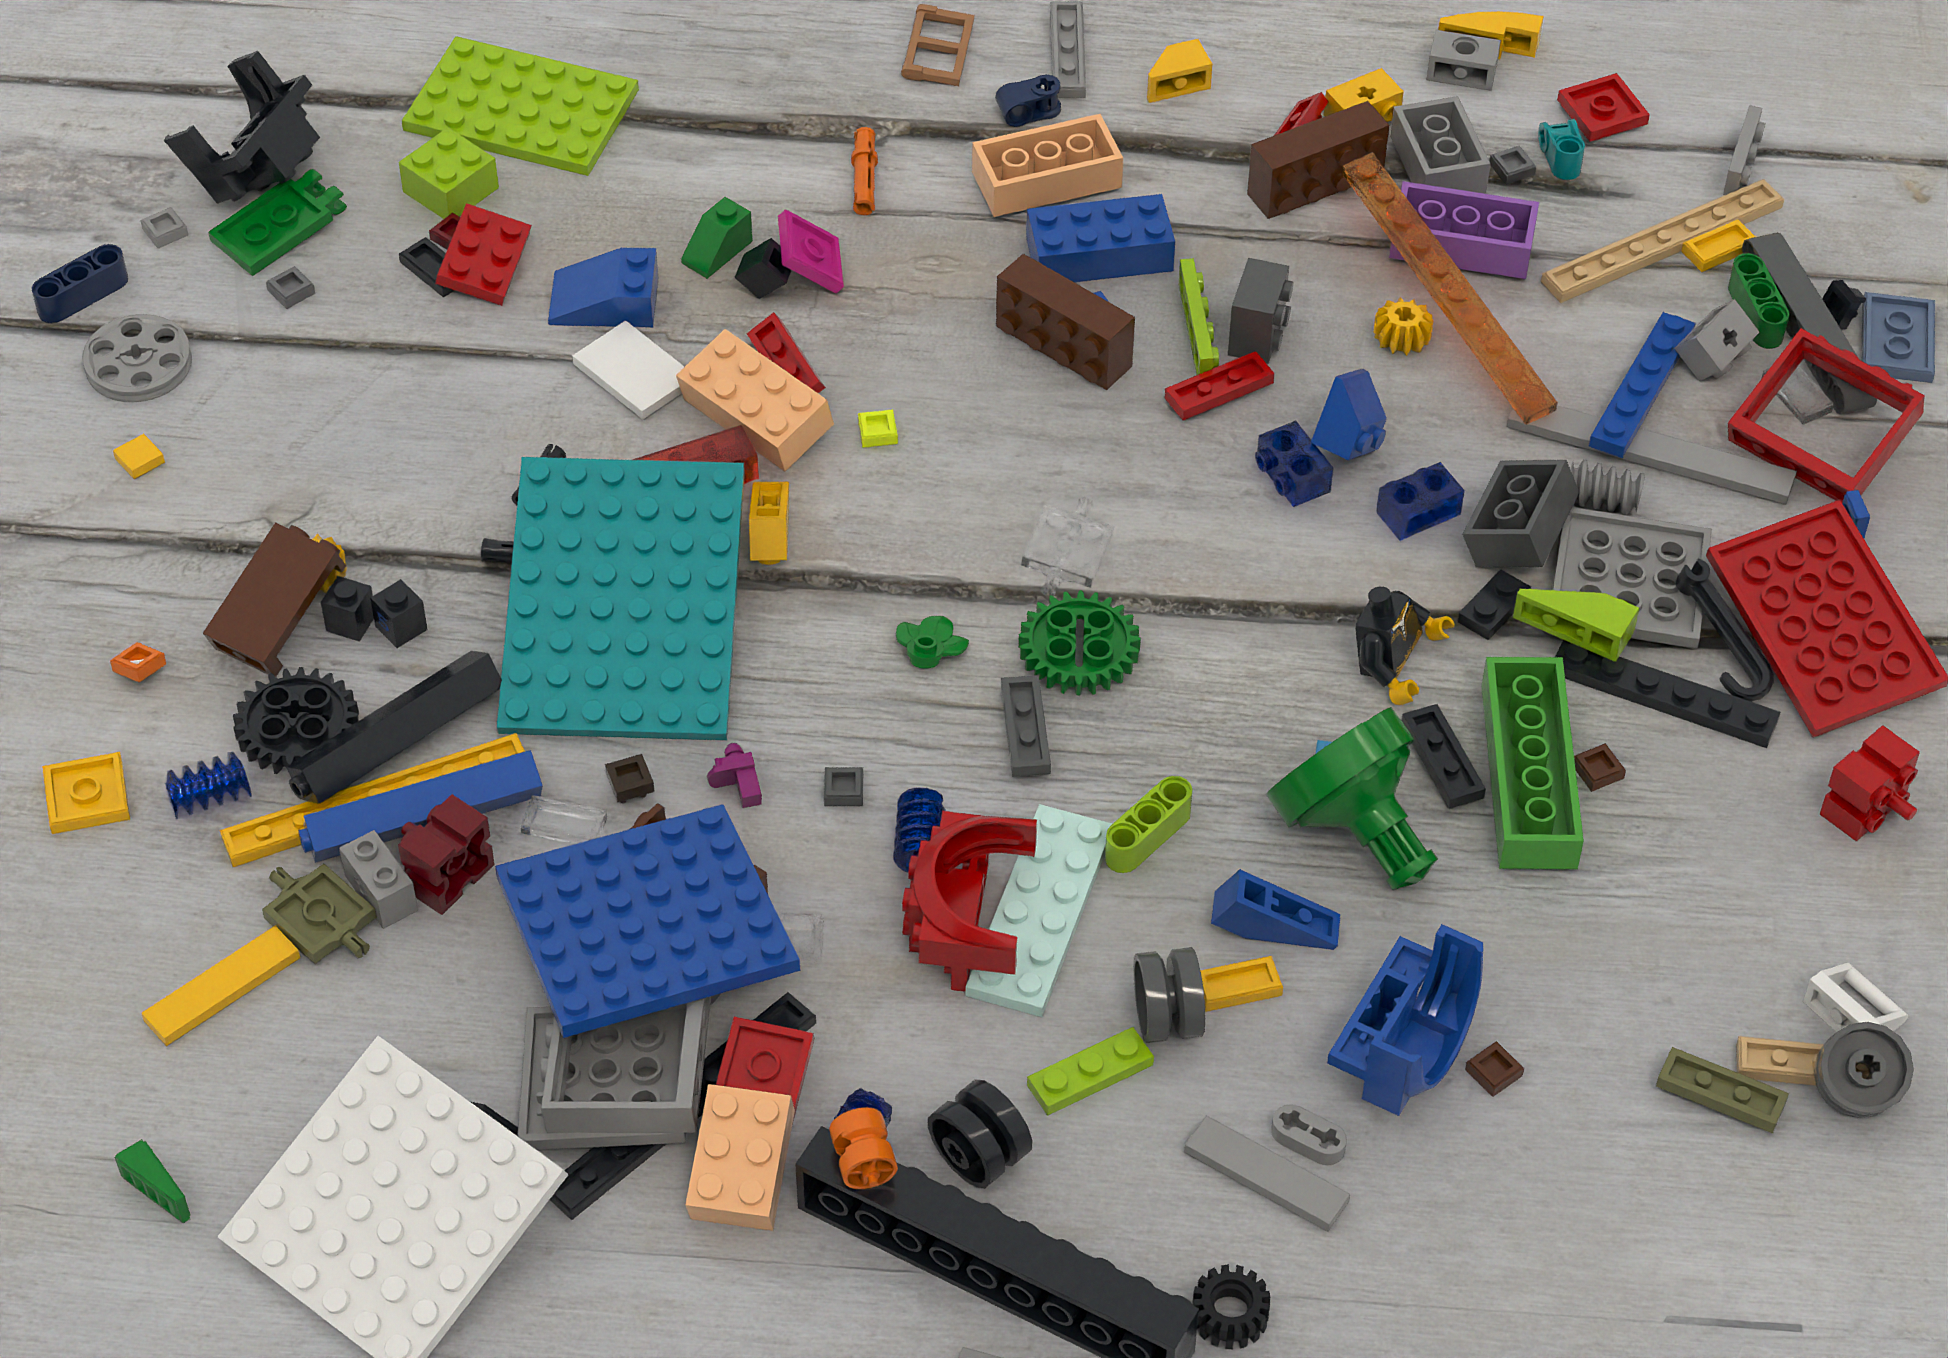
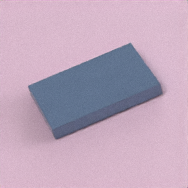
(1899, 336)

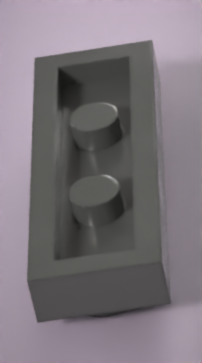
(1025, 726)

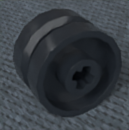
(980, 1133)

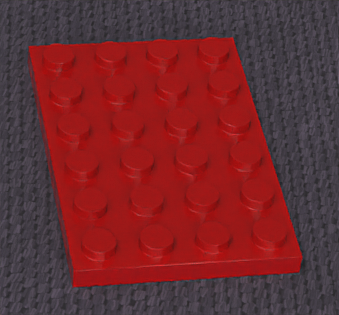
(1827, 618)

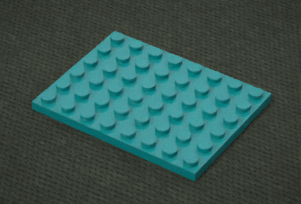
(622, 599)

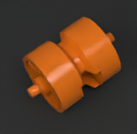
(863, 1148)

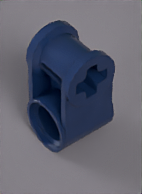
(1028, 102)

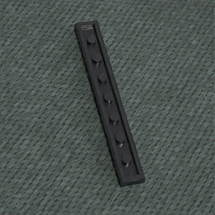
(606, 1166)

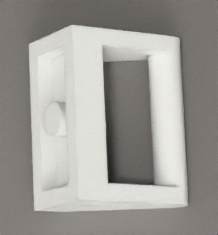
(1840, 1009)

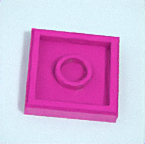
(810, 251)

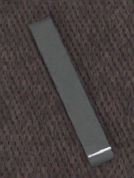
(1809, 313)

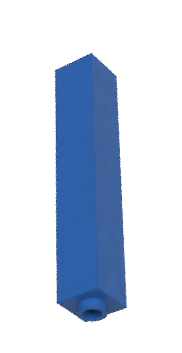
(481, 786)

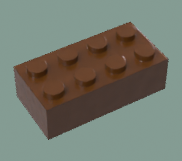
(1310, 159)
(1065, 321)

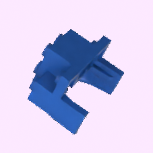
(1409, 1042)

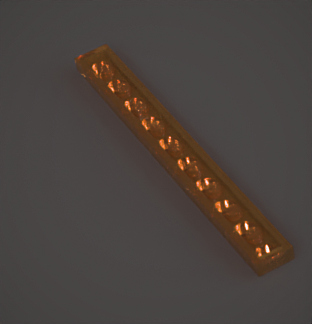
(1450, 289)

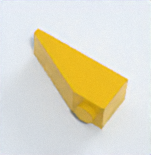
(769, 522)

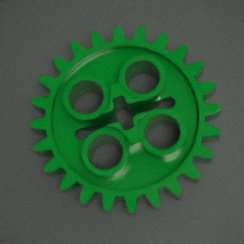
(1109, 642)

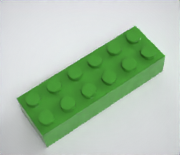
(1531, 763)

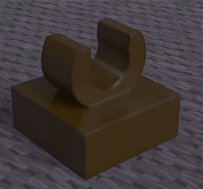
(629, 778)

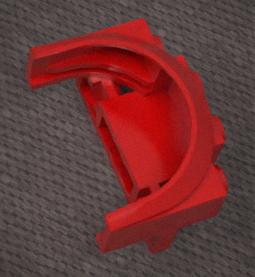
(947, 901)

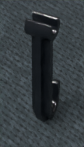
(1696, 584)

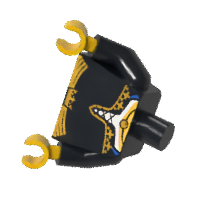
(1388, 636)

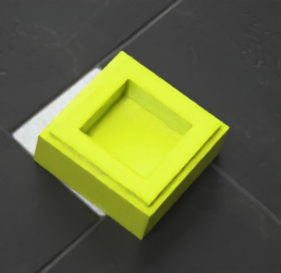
(877, 428)

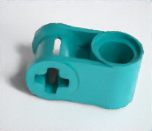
(1562, 148)

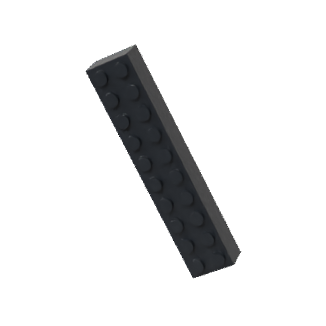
(999, 1259)

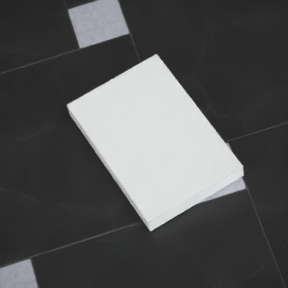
(631, 369)

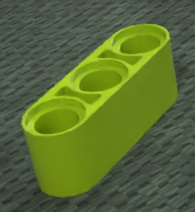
(1148, 824)

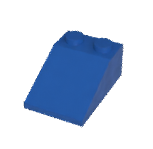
(607, 290)

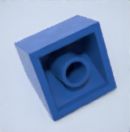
(1351, 417)

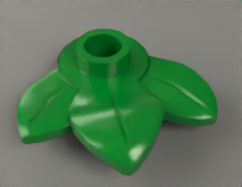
(930, 641)

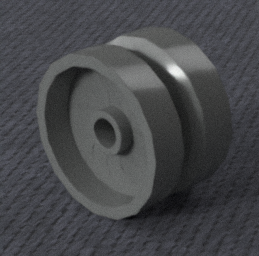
(1169, 994)
(1883, 1055)

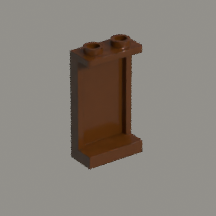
(272, 597)

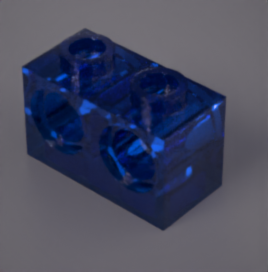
(1294, 464)
(1420, 501)

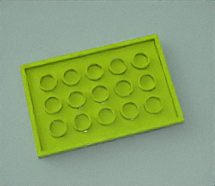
(522, 105)

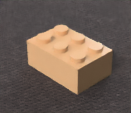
(740, 1157)

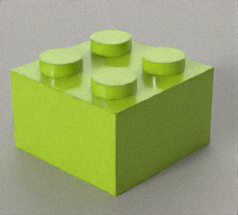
(448, 174)

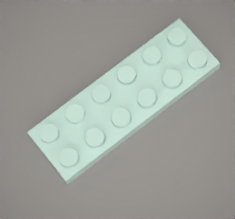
(1043, 909)

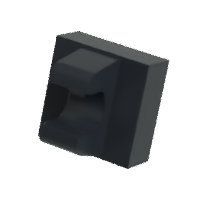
(1843, 302)

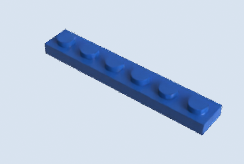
(1640, 386)

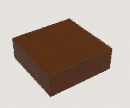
(1599, 767)
(1494, 1069)

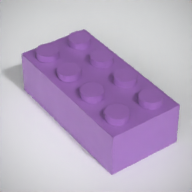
(1476, 228)

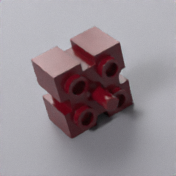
(446, 852)

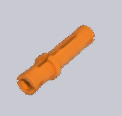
(864, 160)

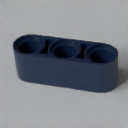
(80, 283)

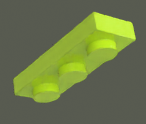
(1090, 1071)

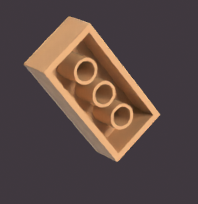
(1047, 165)
(747, 389)

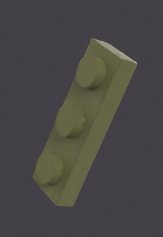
(1722, 1089)

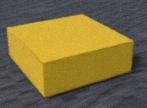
(138, 456)

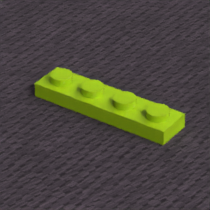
(1196, 311)

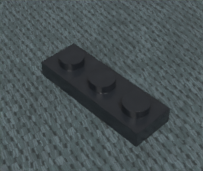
(1443, 756)

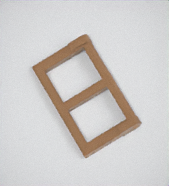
(932, 13)

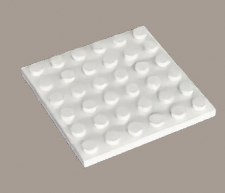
(393, 1206)

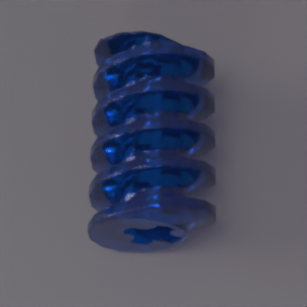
(206, 784)
(916, 815)

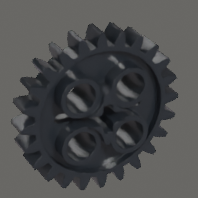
(292, 717)

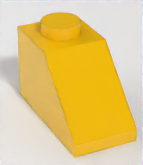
(1180, 71)

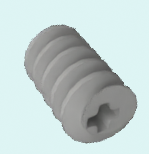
(1607, 487)

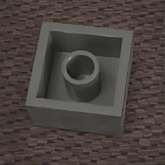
(1260, 309)

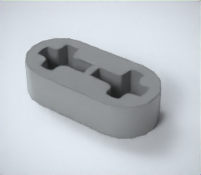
(1308, 1134)

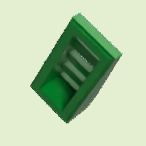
(147, 1174)

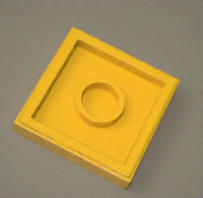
(86, 792)

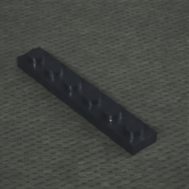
(1670, 694)

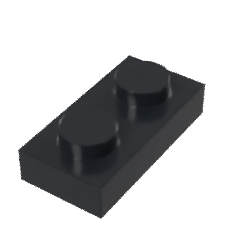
(1492, 605)

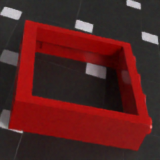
(1848, 367)

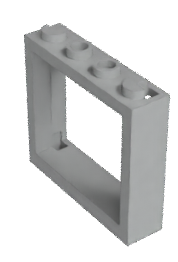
(626, 1116)

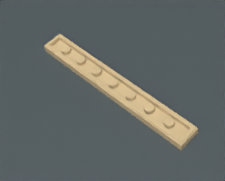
(1659, 241)

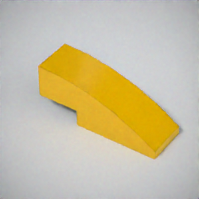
(1517, 31)

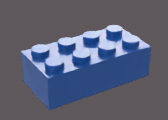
(1103, 238)

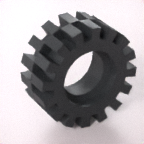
(1231, 1285)

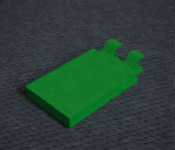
(277, 221)

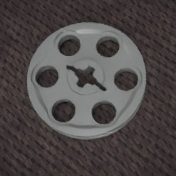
(148, 367)

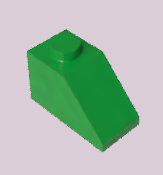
(718, 237)

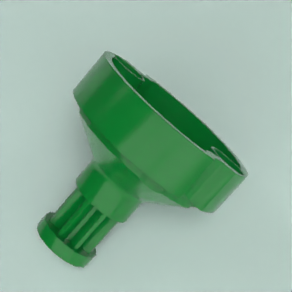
(1355, 788)

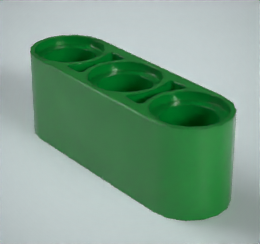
(1759, 298)

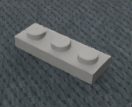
(1745, 150)

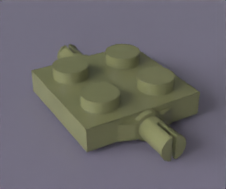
(319, 913)

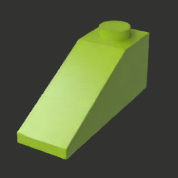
(1582, 618)

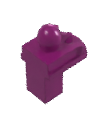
(737, 769)

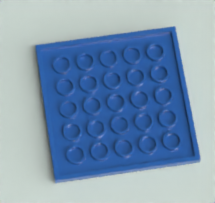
(645, 920)

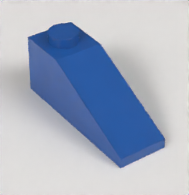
(1272, 914)

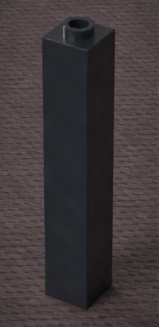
(394, 727)

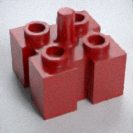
(1871, 784)

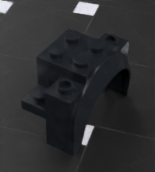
(265, 148)

